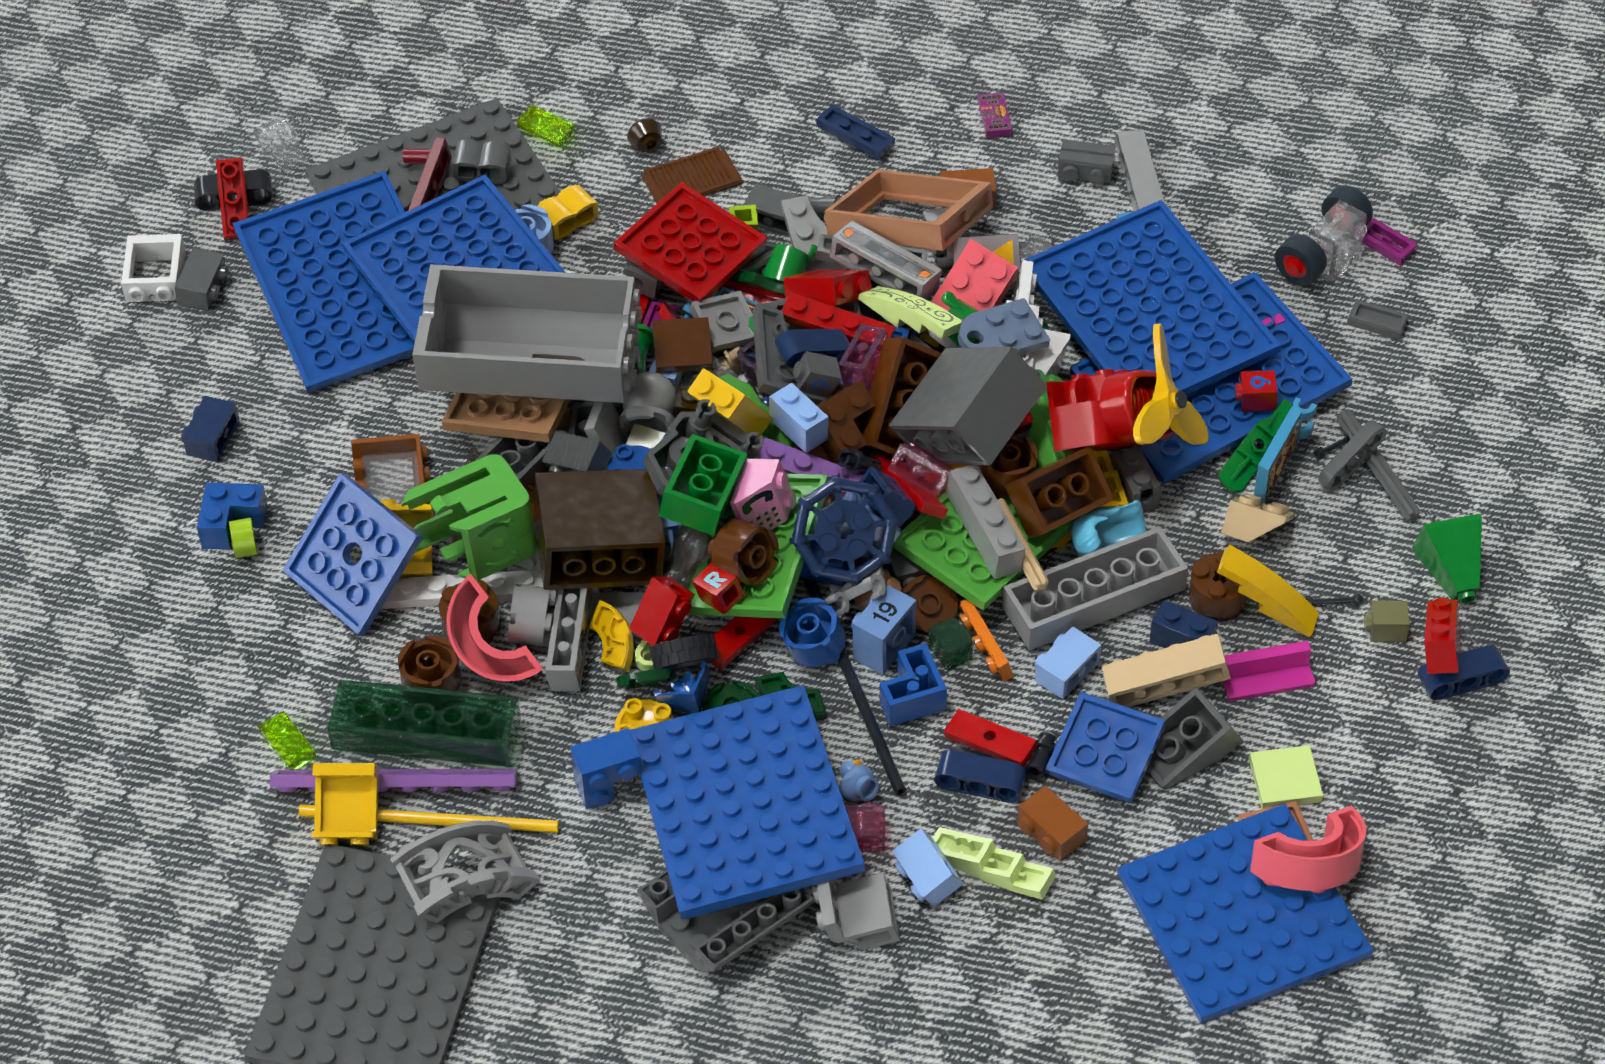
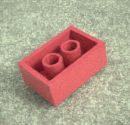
(978, 278)

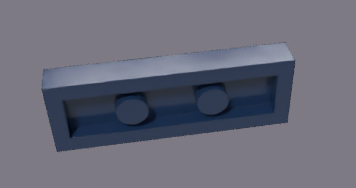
(855, 132)

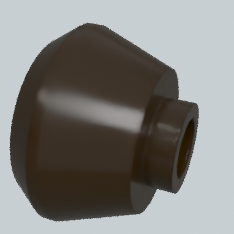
(645, 135)

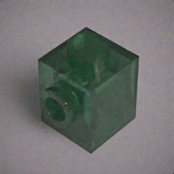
(950, 643)

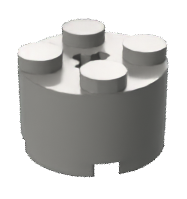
(531, 615)

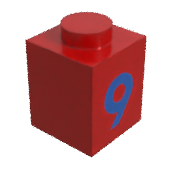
(1257, 390)

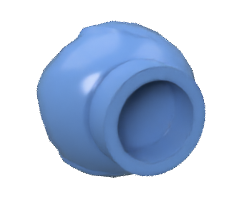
(857, 781)

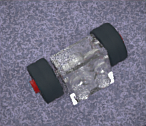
(1331, 242)

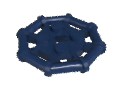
(835, 515)

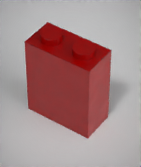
(829, 285)

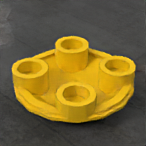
(642, 713)

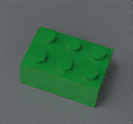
(702, 484)

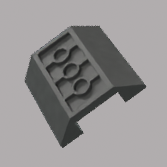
(720, 935)

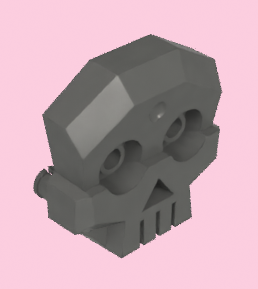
(705, 423)

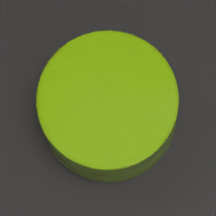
(243, 537)

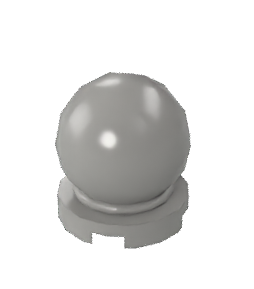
(649, 404)

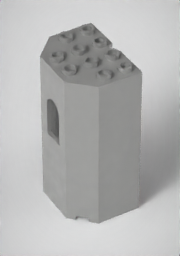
(491, 322)

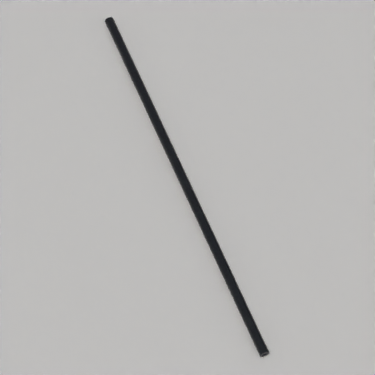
(864, 708)

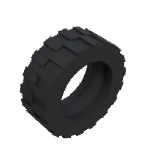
(684, 652)

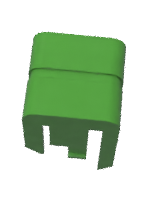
(478, 498)

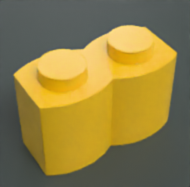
(570, 210)

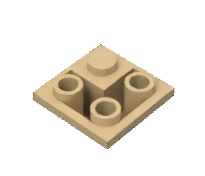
(1250, 518)

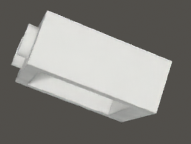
(152, 248)

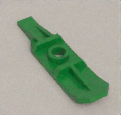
(1247, 457)

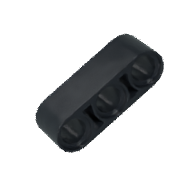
(257, 186)

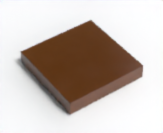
(682, 345)

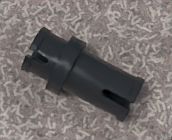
(856, 462)
(1041, 756)

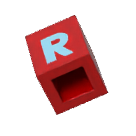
(718, 588)

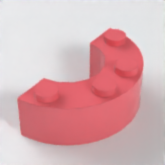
(470, 646)
(1315, 863)

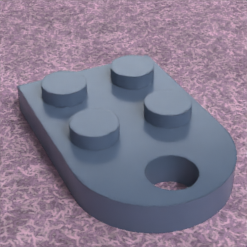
(1004, 326)

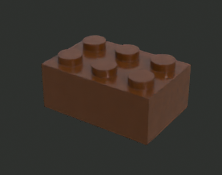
(1059, 492)

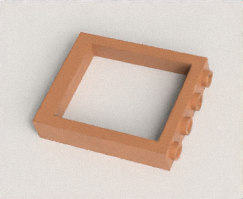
(966, 198)

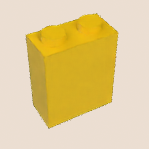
(730, 403)

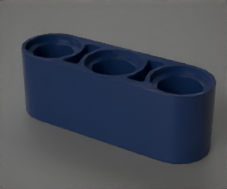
(794, 344)
(1476, 670)
(980, 776)

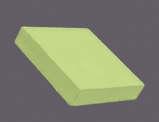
(1285, 776)

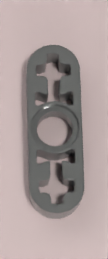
(1352, 455)

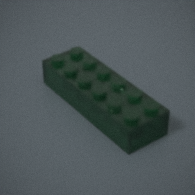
(424, 723)

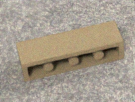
(1166, 671)

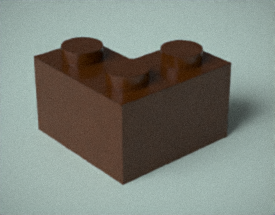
(841, 410)

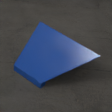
(687, 691)

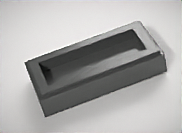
(1377, 319)

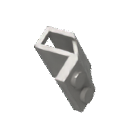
(858, 911)

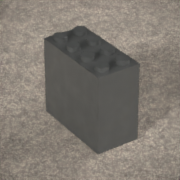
(969, 404)

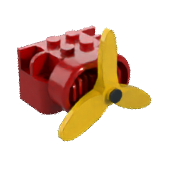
(1123, 407)

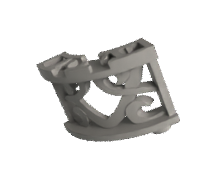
(505, 878)

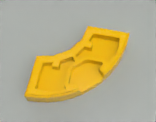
(615, 636)

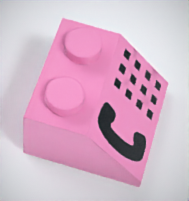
(763, 494)

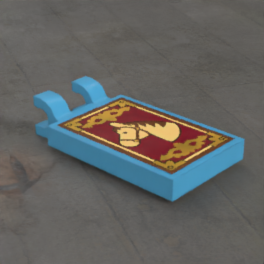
(1283, 447)

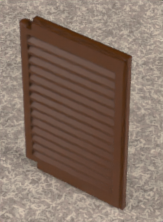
(702, 171)

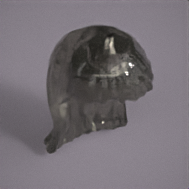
(687, 554)

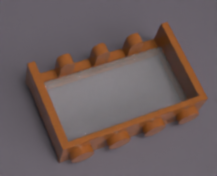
(390, 465)

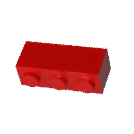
(1442, 636)

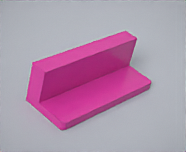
(1268, 671)

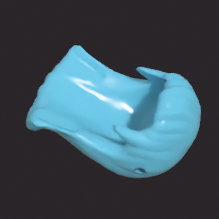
(1107, 526)

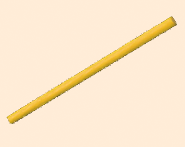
(450, 819)

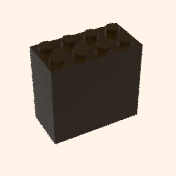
(598, 528)

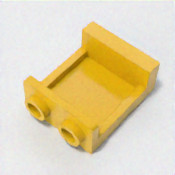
(346, 803)

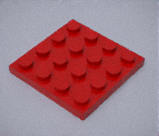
(690, 243)

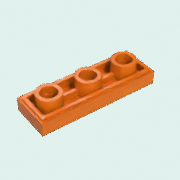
(985, 641)

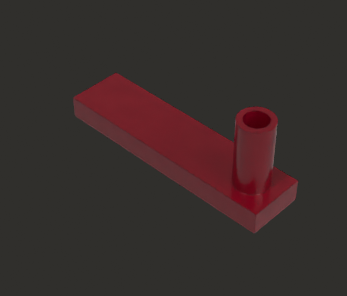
(436, 165)

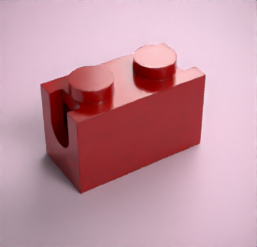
(662, 610)

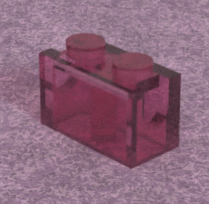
(861, 356)
(921, 469)

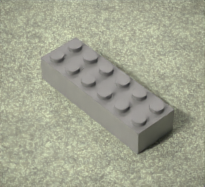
(1096, 588)

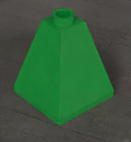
(1453, 554)

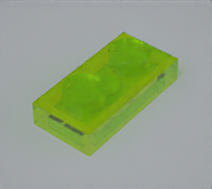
(545, 125)
(287, 741)

